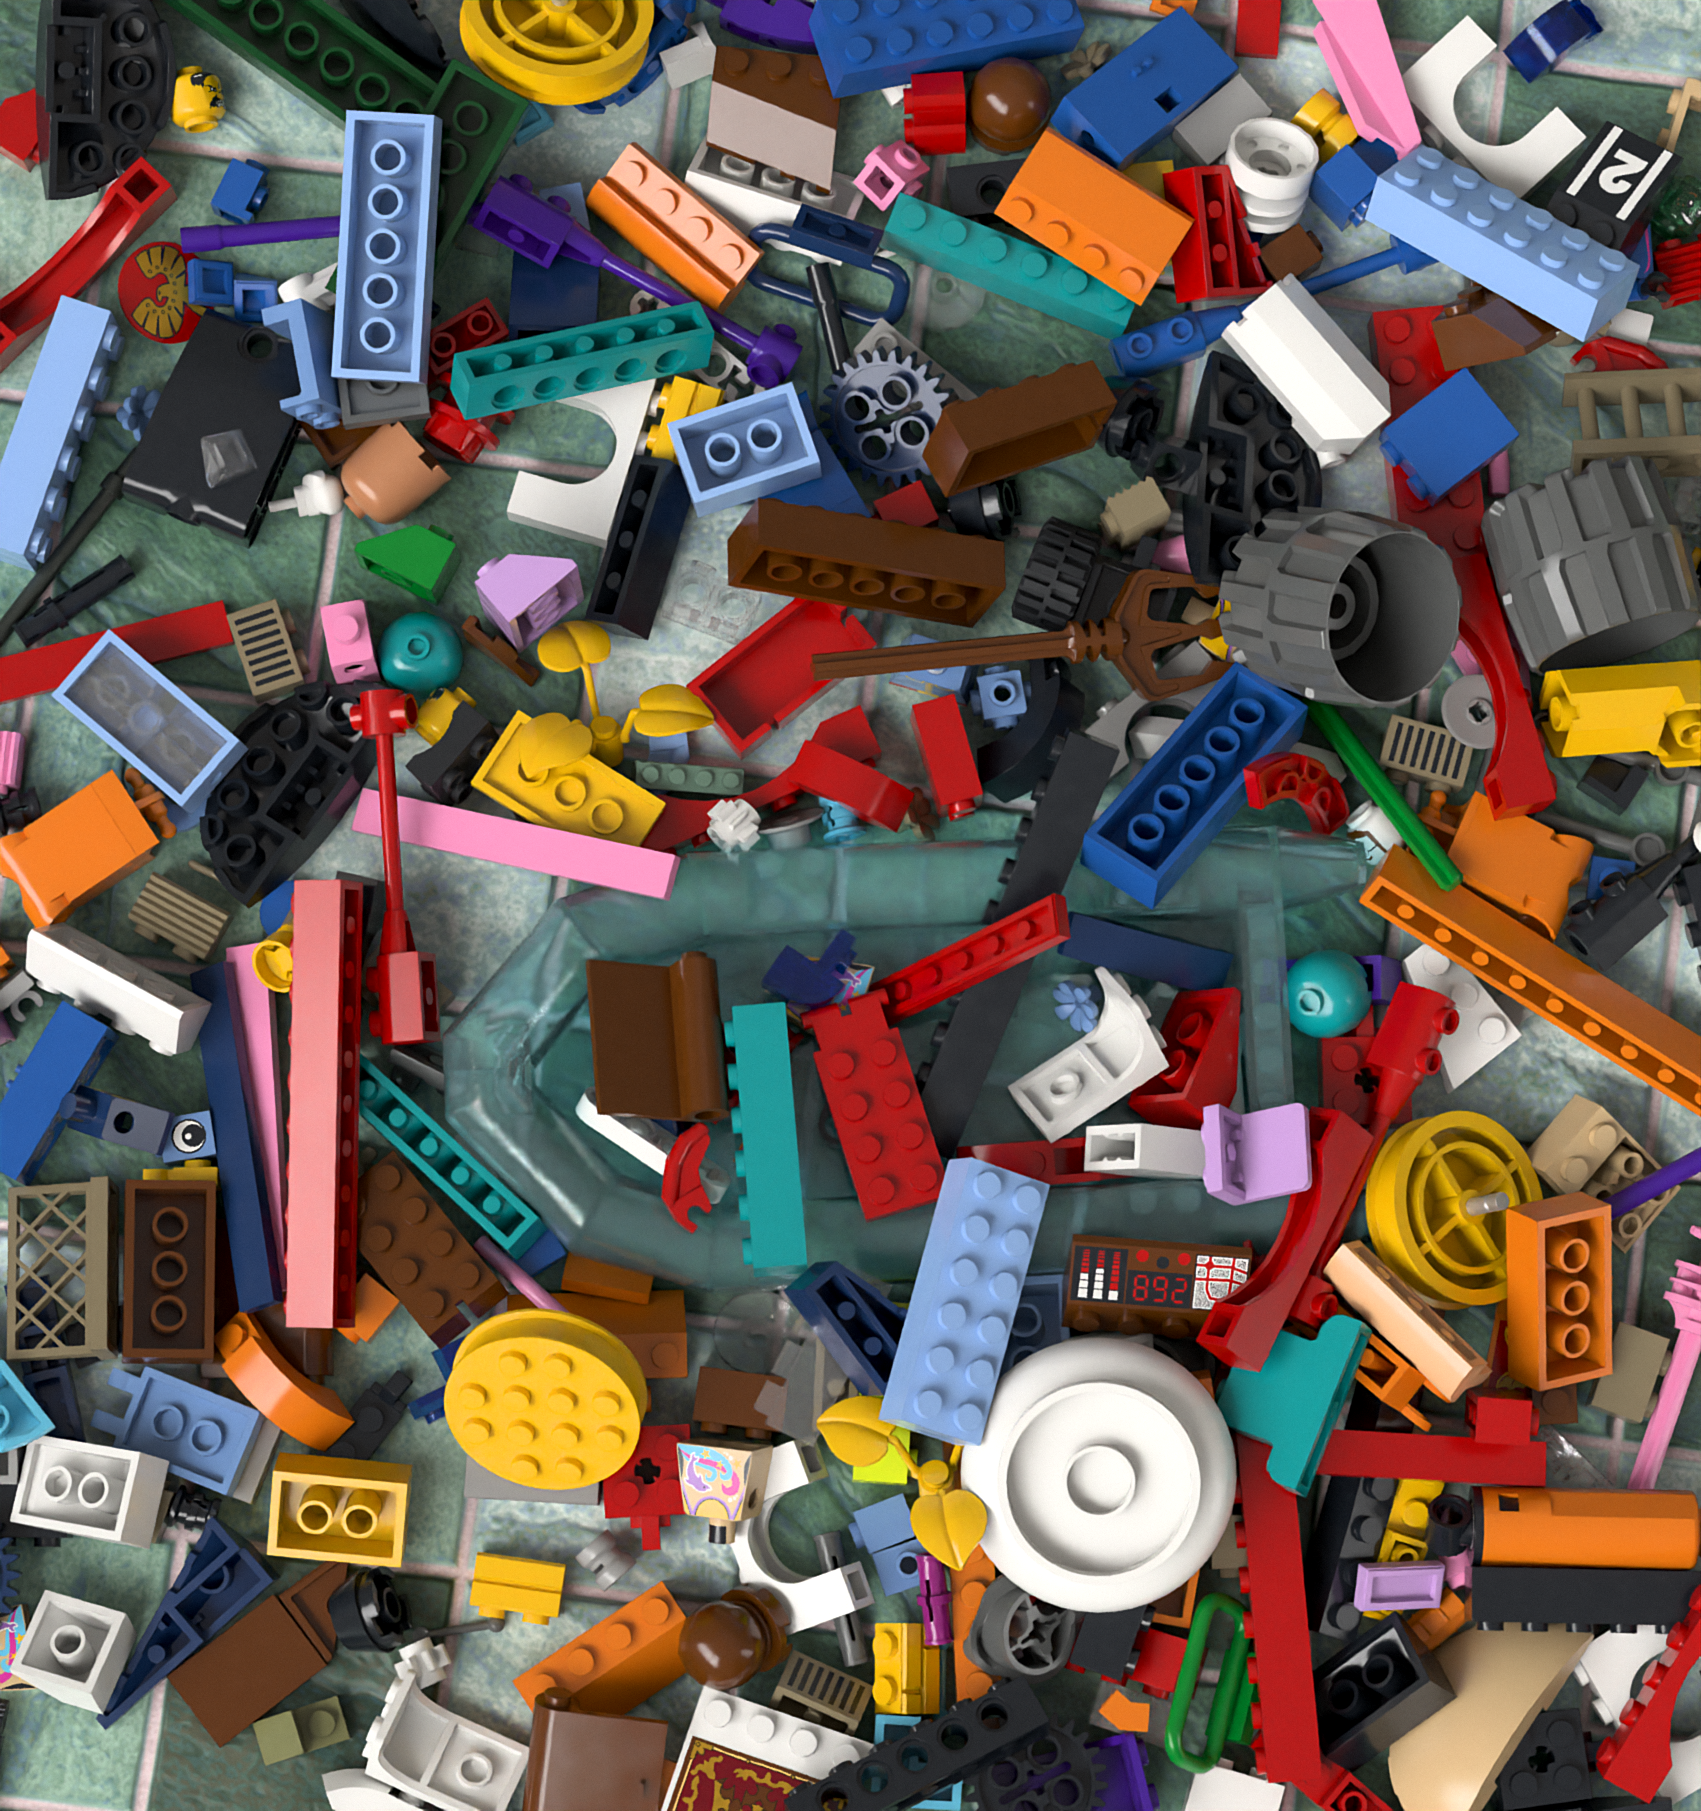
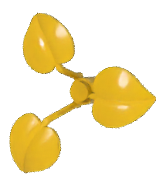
(556, 742)
(942, 1519)

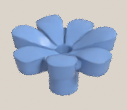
(138, 410)
(1078, 1004)

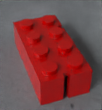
(770, 675)

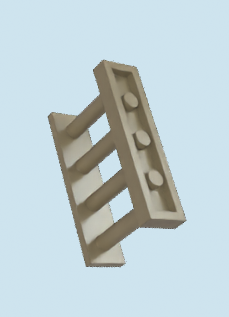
(1673, 454)

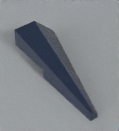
(213, 1587)

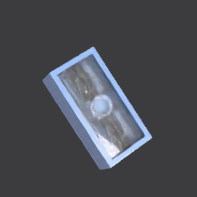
(150, 721)

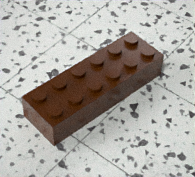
(865, 563)

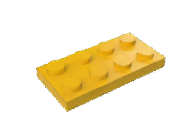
(571, 798)

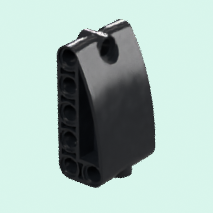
(209, 393)

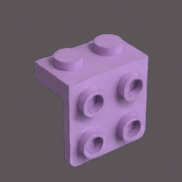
(1256, 1153)

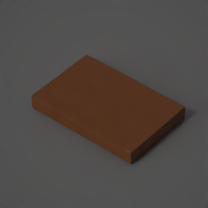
(247, 1670)

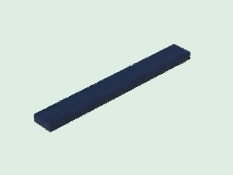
(237, 1141)

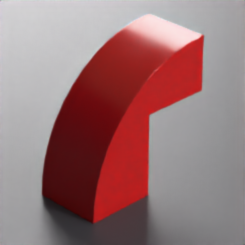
(852, 785)

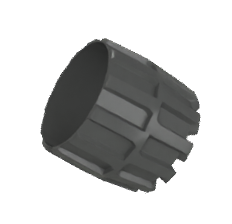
(1592, 565)
(1342, 607)

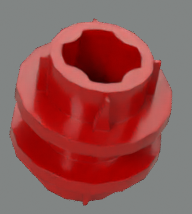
(458, 436)

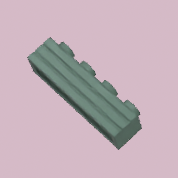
(687, 777)

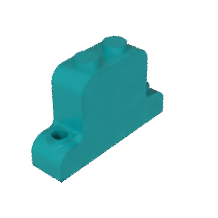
(1296, 1397)

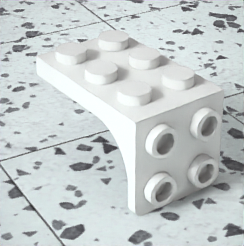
(1095, 1069)
(441, 1753)

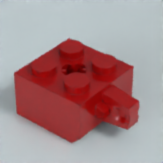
(1341, 1062)
(649, 1504)

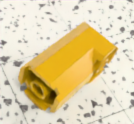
(1625, 711)

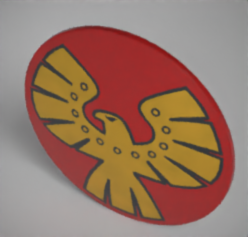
(156, 293)

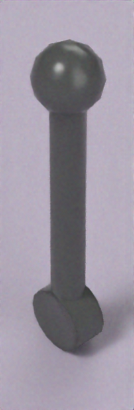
(493, 1624)

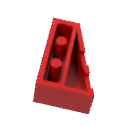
(1217, 252)
(1157, 1664)

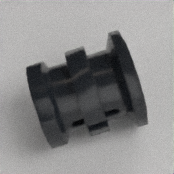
(21, 818)
(192, 1509)

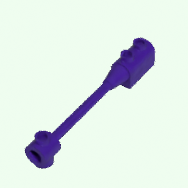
(546, 228)

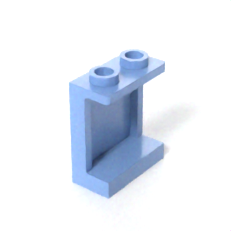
(312, 342)

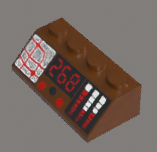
(1147, 1284)

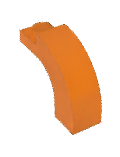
(276, 1388)

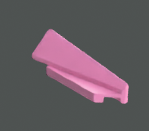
(1367, 72)

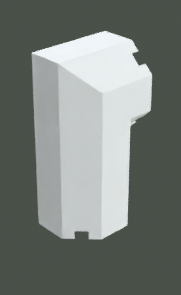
(1311, 368)

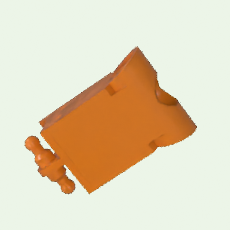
(84, 846)
(1510, 860)

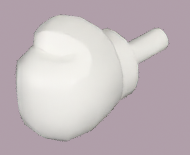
(316, 496)

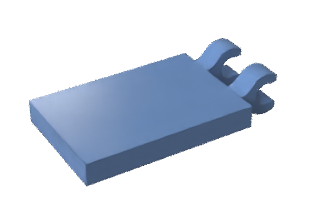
(189, 1426)

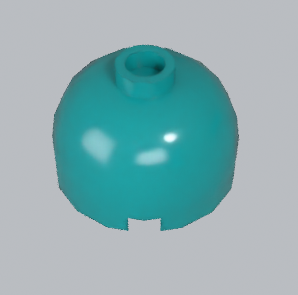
(420, 654)
(1327, 994)

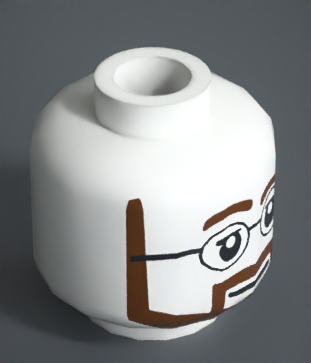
(1374, 829)

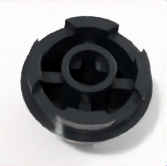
(1135, 410)
(987, 510)
(369, 1611)

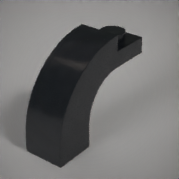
(1015, 761)

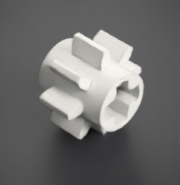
(733, 825)
(425, 1660)

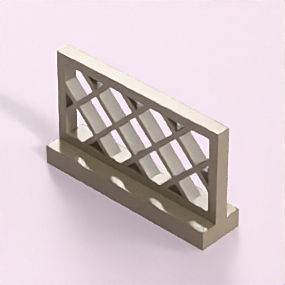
(100, 1264)

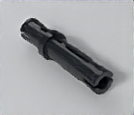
(79, 597)

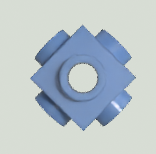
(996, 713)

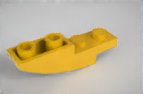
(1407, 1527)

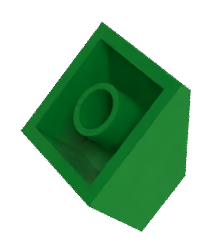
(413, 559)

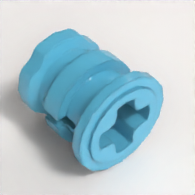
(840, 822)

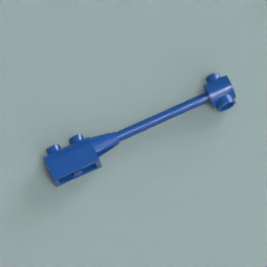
(1189, 333)

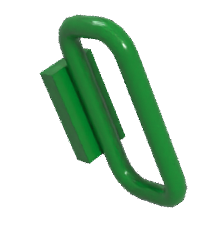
(1231, 1707)

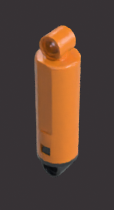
(1568, 1528)

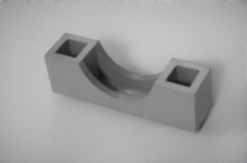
(1116, 715)

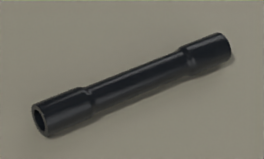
(826, 301)

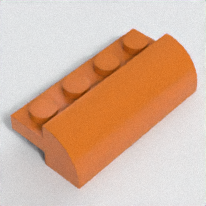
(674, 228)

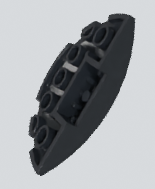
(402, 31)
(99, 90)
(1247, 470)
(286, 788)

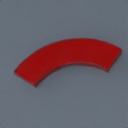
(1302, 779)

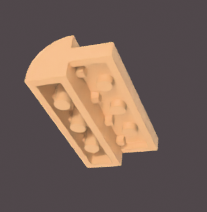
(1405, 1320)

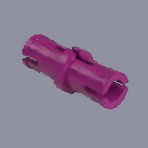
(934, 1600)

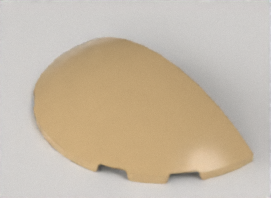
(1500, 1690)

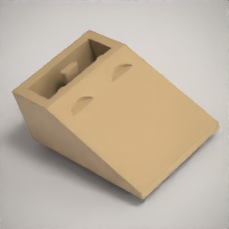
(1597, 1156)

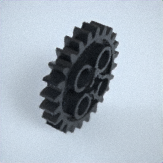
(1069, 1750)

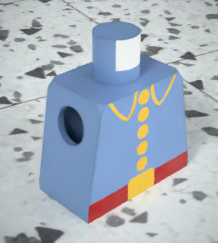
(937, 681)

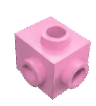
(891, 172)

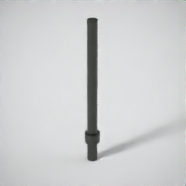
(110, 491)

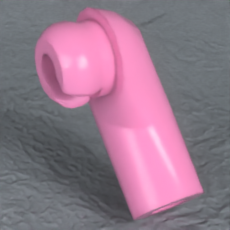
(1499, 476)

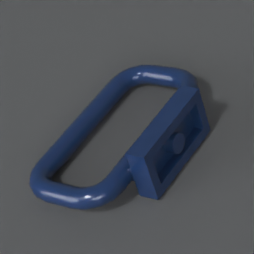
(839, 240)

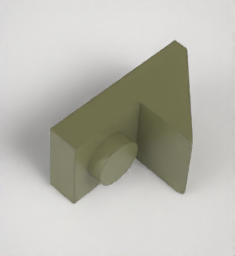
(301, 1730)

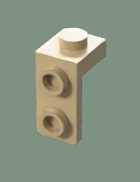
(1680, 100)

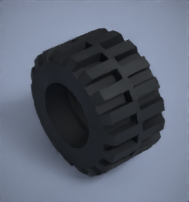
(1056, 575)

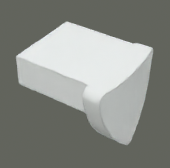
(689, 59)

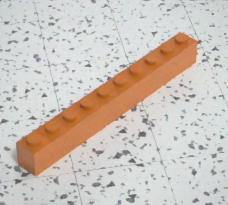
(1538, 976)

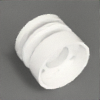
(1272, 172)

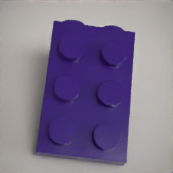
(1123, 1773)

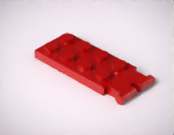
(875, 1107)

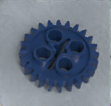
(873, 379)

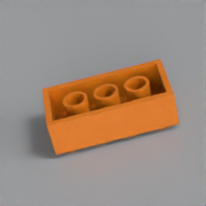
(1559, 1291)

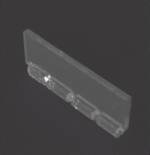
(810, 1382)

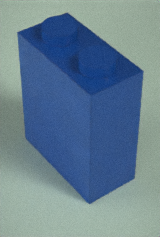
(1447, 437)

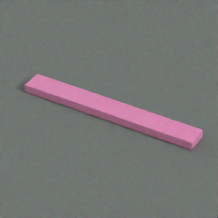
(524, 845)
(261, 1043)

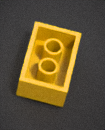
(339, 1509)

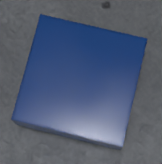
(210, 283)

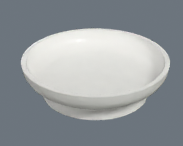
(1101, 1475)

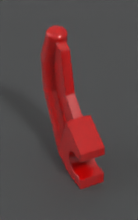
(1618, 355)
(681, 1176)

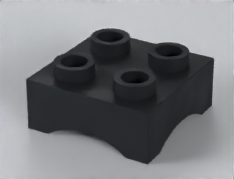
(456, 758)

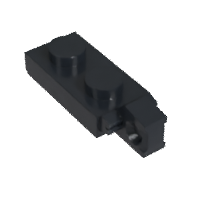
(374, 1418)

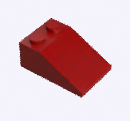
(1201, 1058)

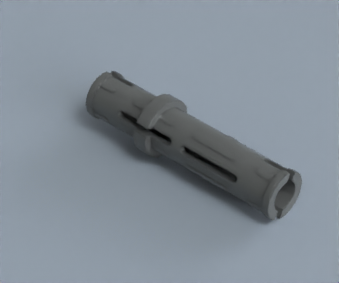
(853, 1650)

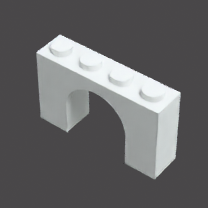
(1431, 92)
(590, 508)
(804, 1598)
(1609, 1671)

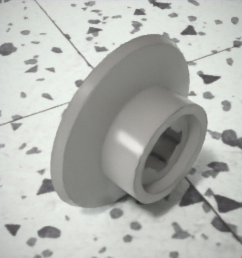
(1458, 700)
(789, 828)

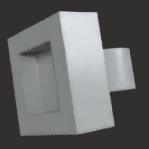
(15, 990)

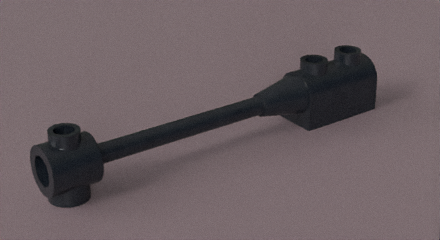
(1626, 910)

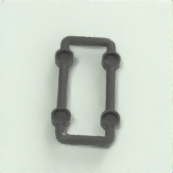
(1640, 849)

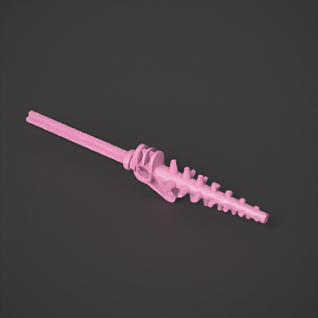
(1686, 1303)

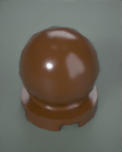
(1008, 106)
(734, 1638)

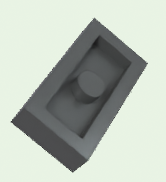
(417, 1063)

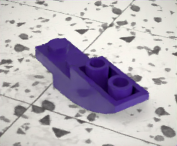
(775, 26)

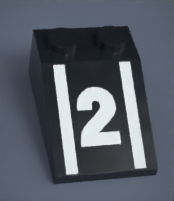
(1615, 188)

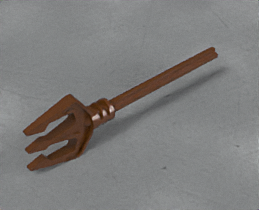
(1123, 637)

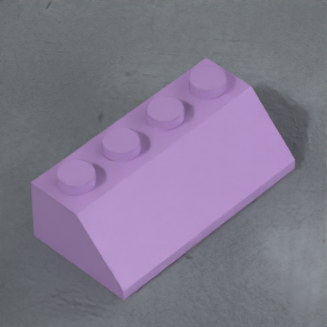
(527, 595)

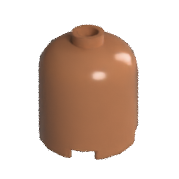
(390, 475)

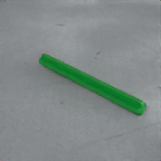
(1385, 794)

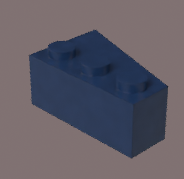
(851, 1322)

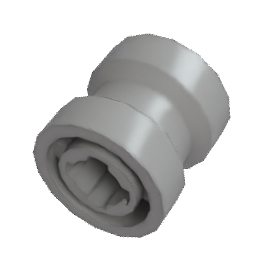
(605, 1560)

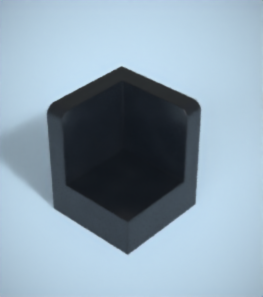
(1612, 783)

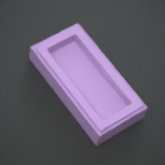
(1399, 1585)

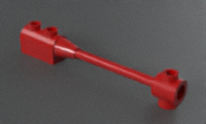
(402, 975)
(1404, 1055)

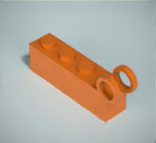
(1386, 1372)

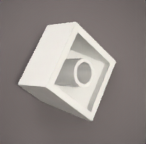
(75, 1650)

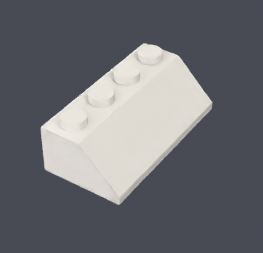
(758, 194)
(115, 987)

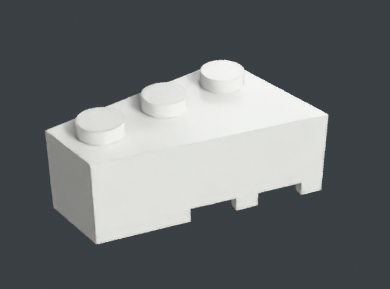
(1482, 1024)

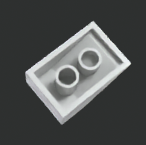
(90, 1491)

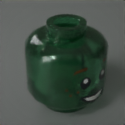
(1679, 209)

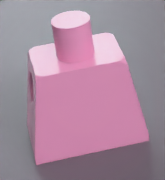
(350, 642)

